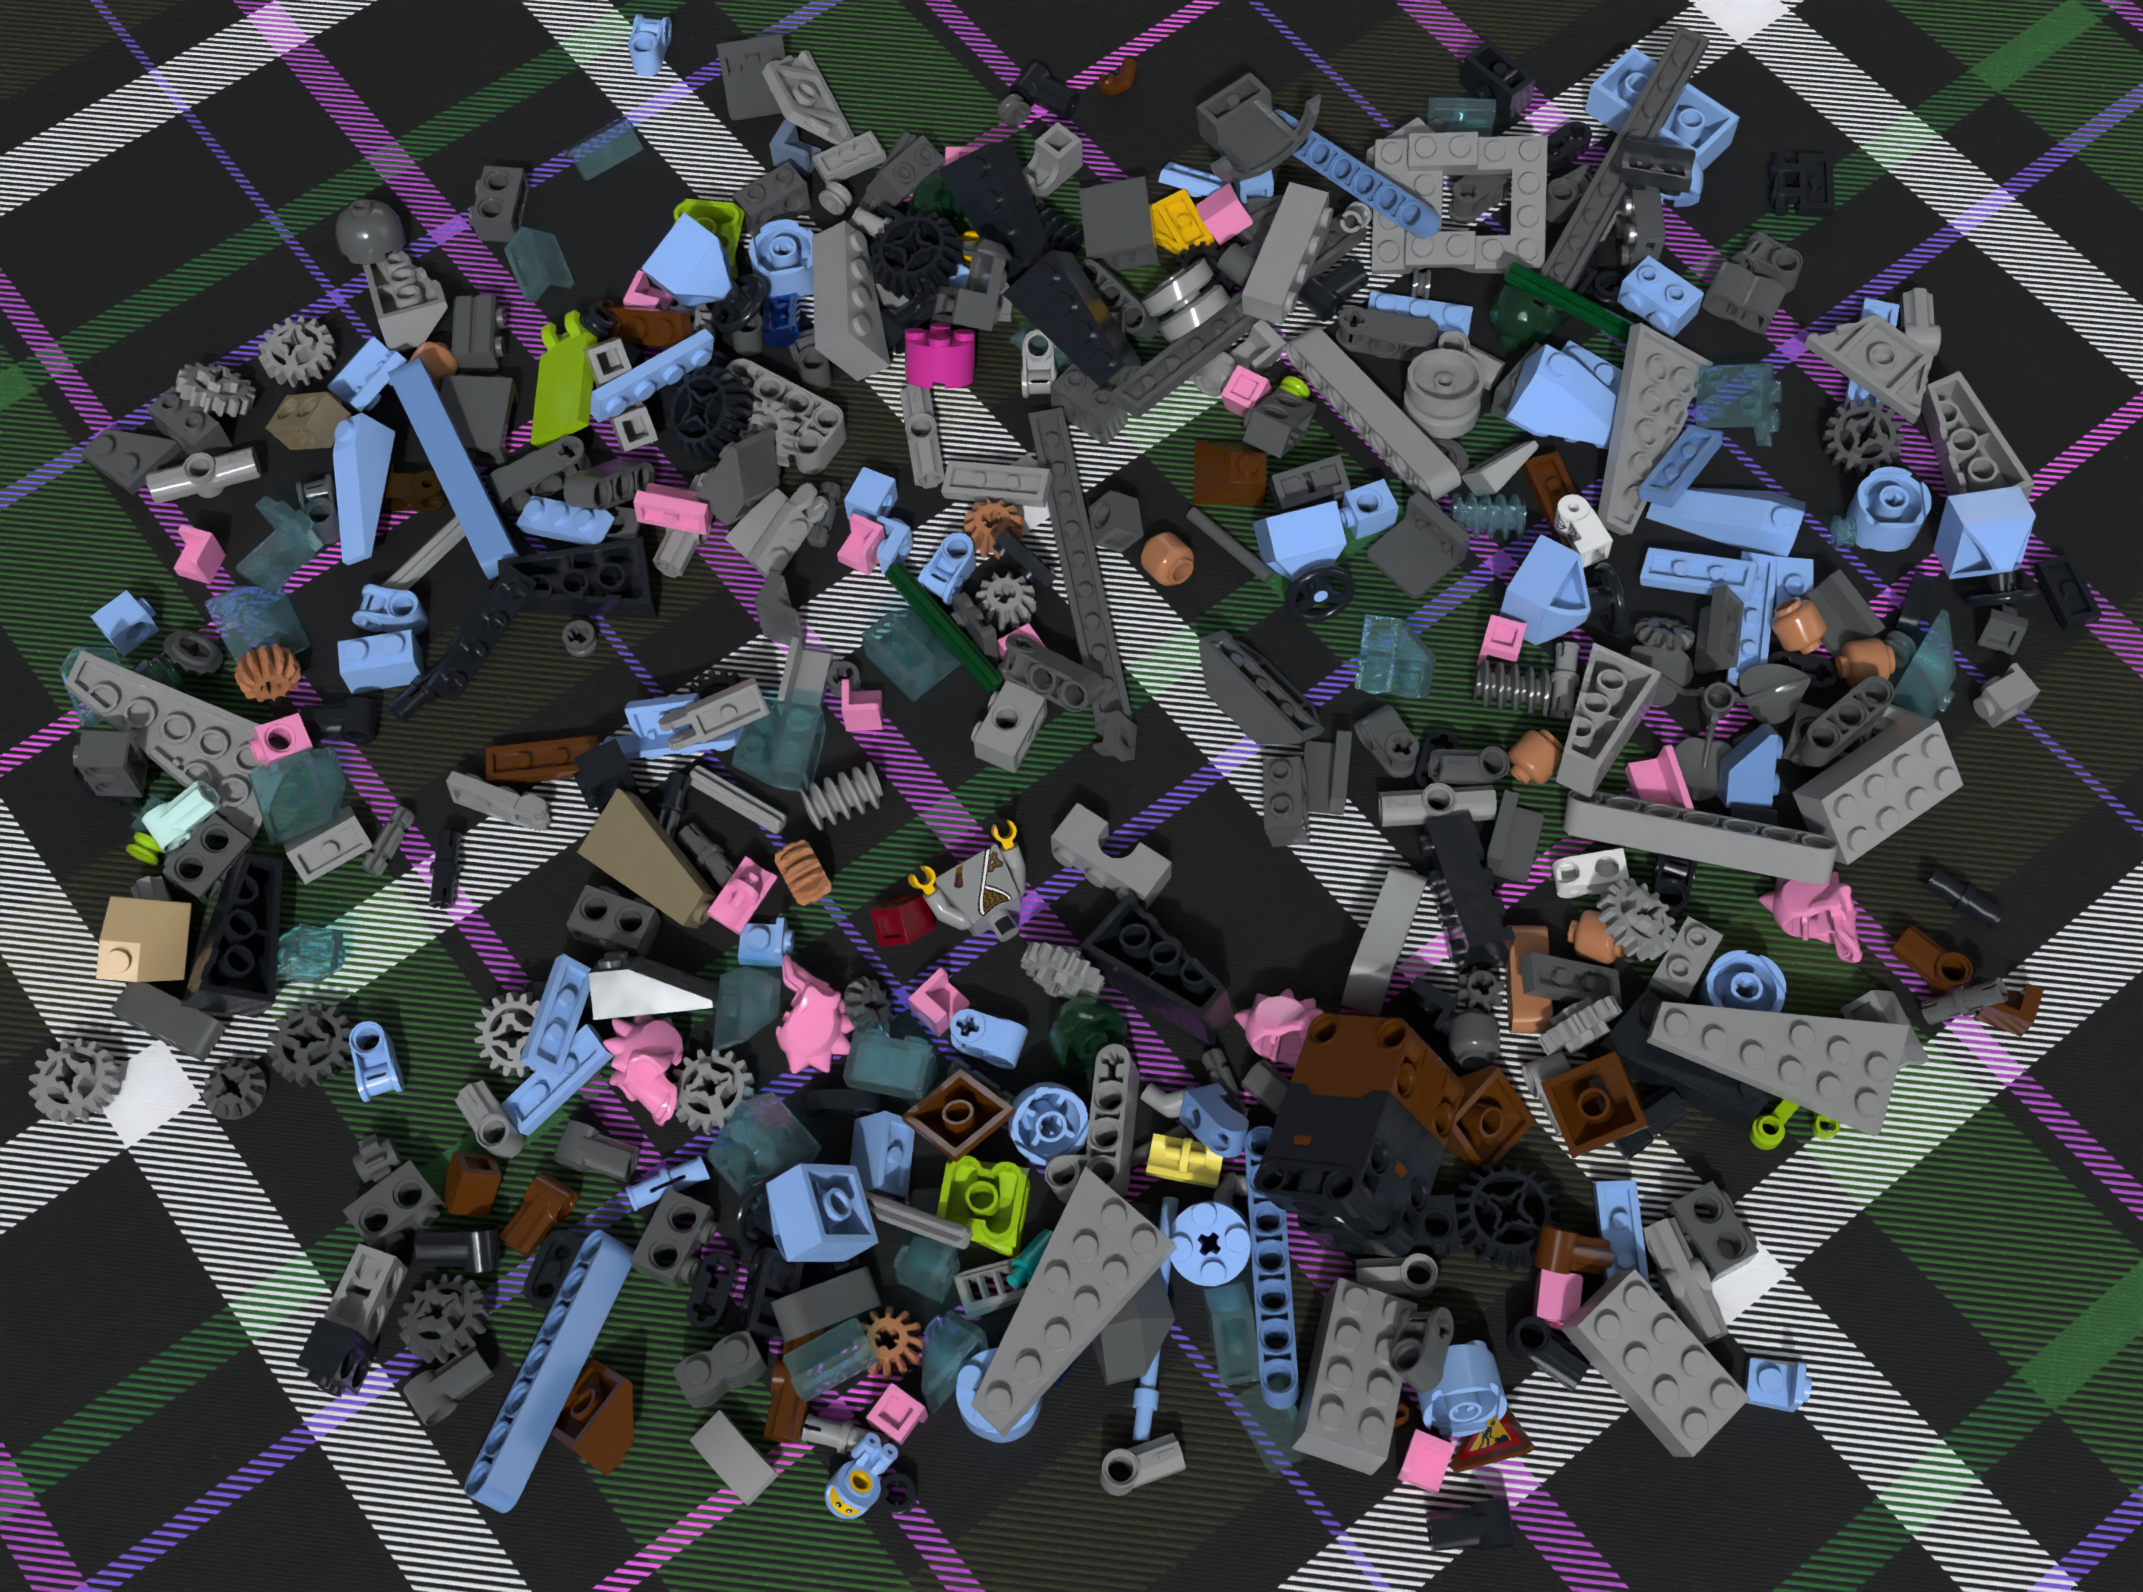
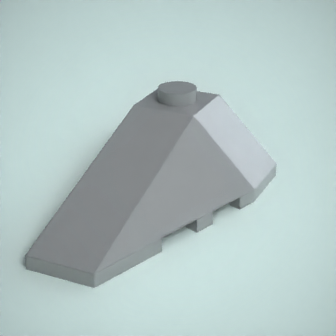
(404, 301)

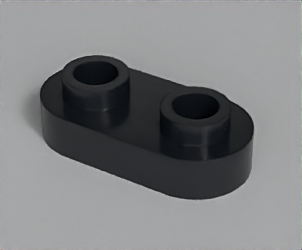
(549, 1269)

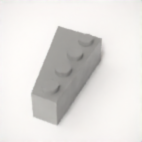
(846, 303)
(1968, 442)

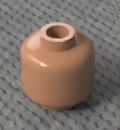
(437, 359)
(1167, 559)
(1798, 625)
(1865, 659)
(1535, 757)
(1590, 941)

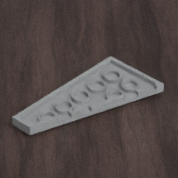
(1649, 415)
(178, 733)
(1813, 1061)
(1082, 1281)

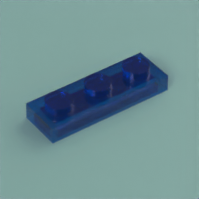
(781, 320)

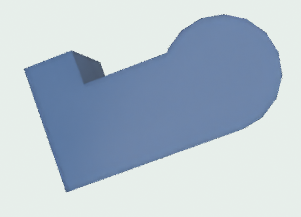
(1215, 1121)

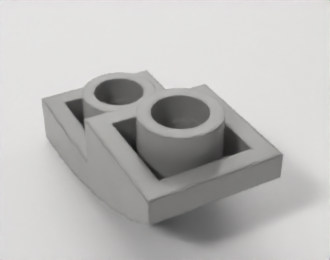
(755, 522)
(734, 1457)

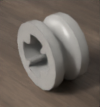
(835, 198)

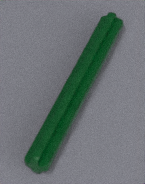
(1568, 301)
(943, 627)

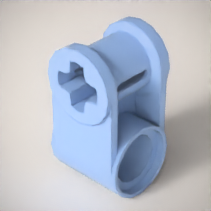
(649, 44)
(945, 574)
(386, 609)
(992, 1040)
(377, 1068)

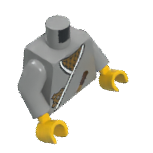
(980, 890)

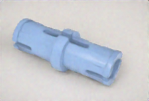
(641, 1195)

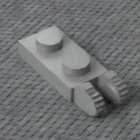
(788, 530)
(715, 714)
(499, 801)

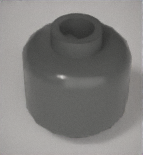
(1474, 1039)

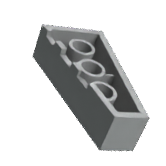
(1287, 253)
(1607, 712)

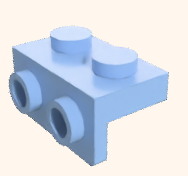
(365, 376)

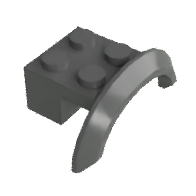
(1248, 132)
(977, 304)

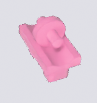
(742, 895)

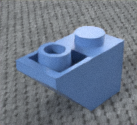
(1749, 770)

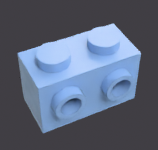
(1660, 297)

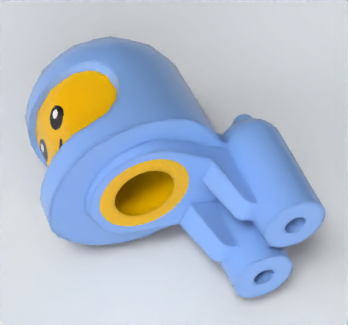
(857, 1482)

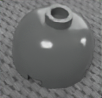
(369, 231)

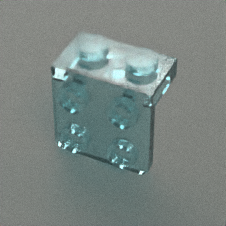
(1739, 398)
(283, 550)

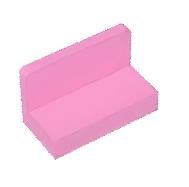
(672, 509)
(1659, 780)

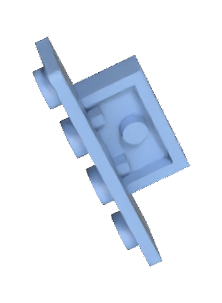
(651, 741)

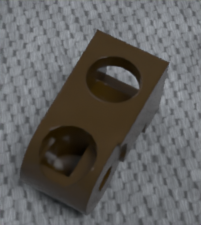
(413, 492)

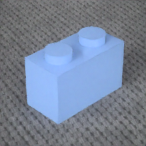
(380, 661)

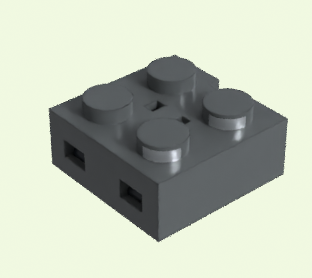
(1640, 227)

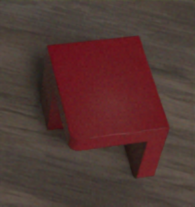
(902, 920)

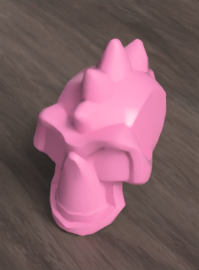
(1817, 913)
(815, 1024)
(1278, 1026)
(641, 1060)

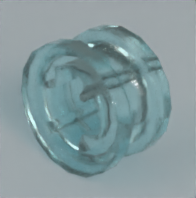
(1843, 531)

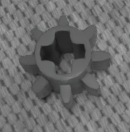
(1486, 983)
(376, 1159)

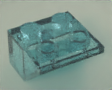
(908, 652)
(1393, 659)
(782, 745)
(891, 1065)
(761, 1142)

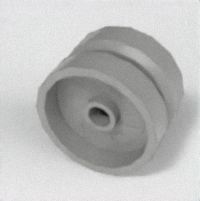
(1183, 296)
(1444, 393)

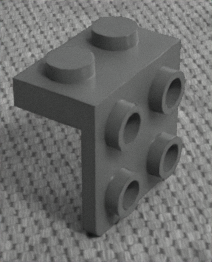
(743, 78)
(1420, 547)

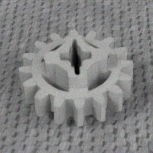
(297, 351)
(215, 389)
(778, 420)
(1636, 919)
(1062, 971)
(515, 1018)
(1579, 1025)
(726, 1088)
(84, 1091)

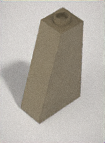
(644, 858)

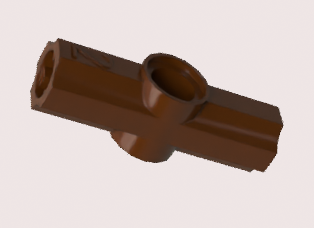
(787, 1410)

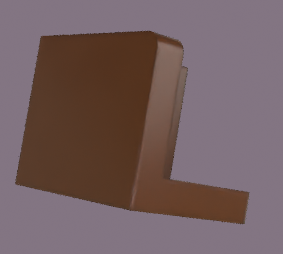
(2016, 1014)
(471, 1184)

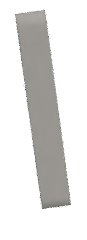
(1372, 414)
(1701, 836)

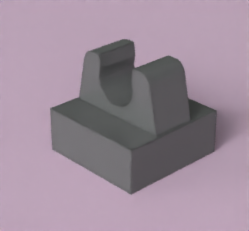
(2003, 630)
(1118, 737)

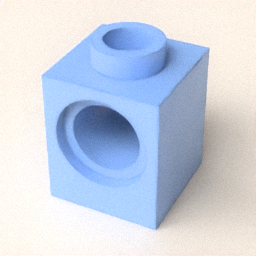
(871, 495)
(1374, 497)
(126, 622)

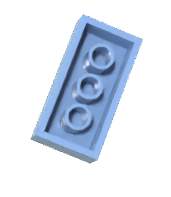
(1693, 123)

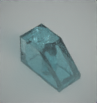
(309, 954)
(744, 1005)
(927, 1267)
(1232, 1334)

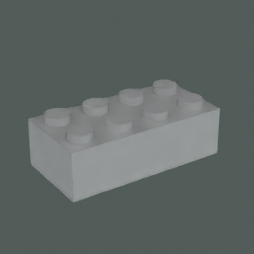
(1880, 786)
(1655, 1363)
(1349, 1383)

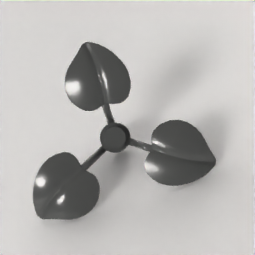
(1768, 689)

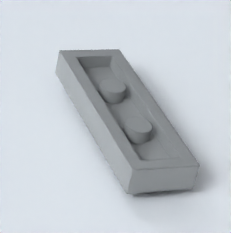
(981, 480)

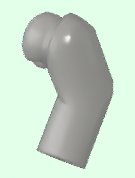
(1166, 1104)
(1230, 1186)

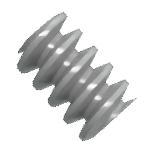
(842, 796)

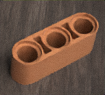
(1526, 1012)

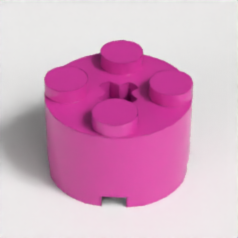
(939, 356)

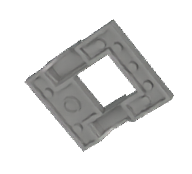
(1419, 169)

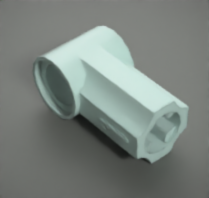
(173, 821)

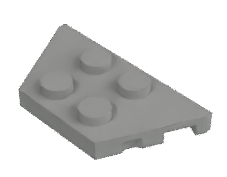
(806, 97)
(1878, 361)

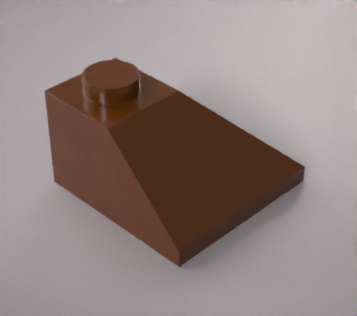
(1229, 474)
(1595, 1104)
(958, 1115)
(1487, 1119)
(598, 1418)

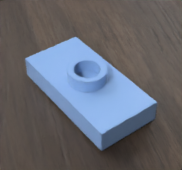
(1193, 180)
(1793, 578)

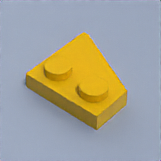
(1179, 223)

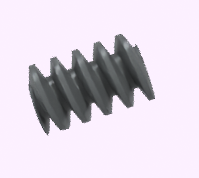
(1513, 687)

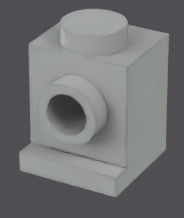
(2005, 696)

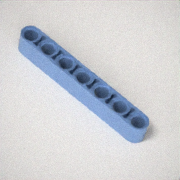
(1365, 183)
(453, 465)
(1271, 1283)
(549, 1372)

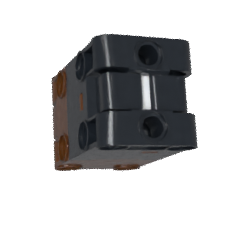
(1361, 1134)

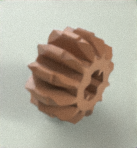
(984, 519)
(267, 672)
(802, 872)
(895, 1329)

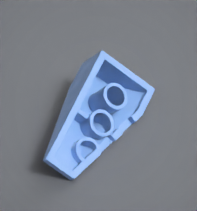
(1562, 400)
(360, 470)
(1740, 518)

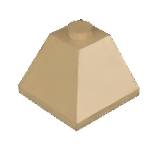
(144, 940)

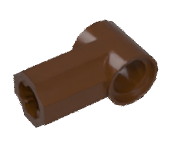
(1931, 960)
(545, 1203)
(1567, 1250)

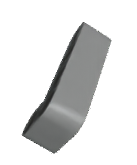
(813, 419)
(1383, 941)
(1104, 1125)

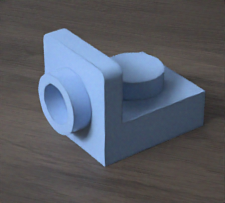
(896, 544)
(765, 943)
(1777, 1384)

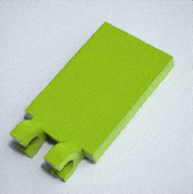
(562, 383)

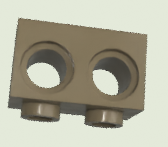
(308, 420)

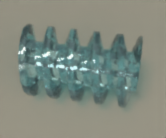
(1490, 516)

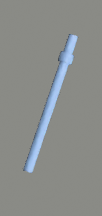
(1146, 1396)

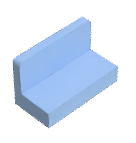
(883, 1154)

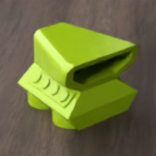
(719, 218)
(988, 1200)

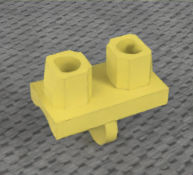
(1183, 1161)

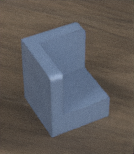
(787, 148)

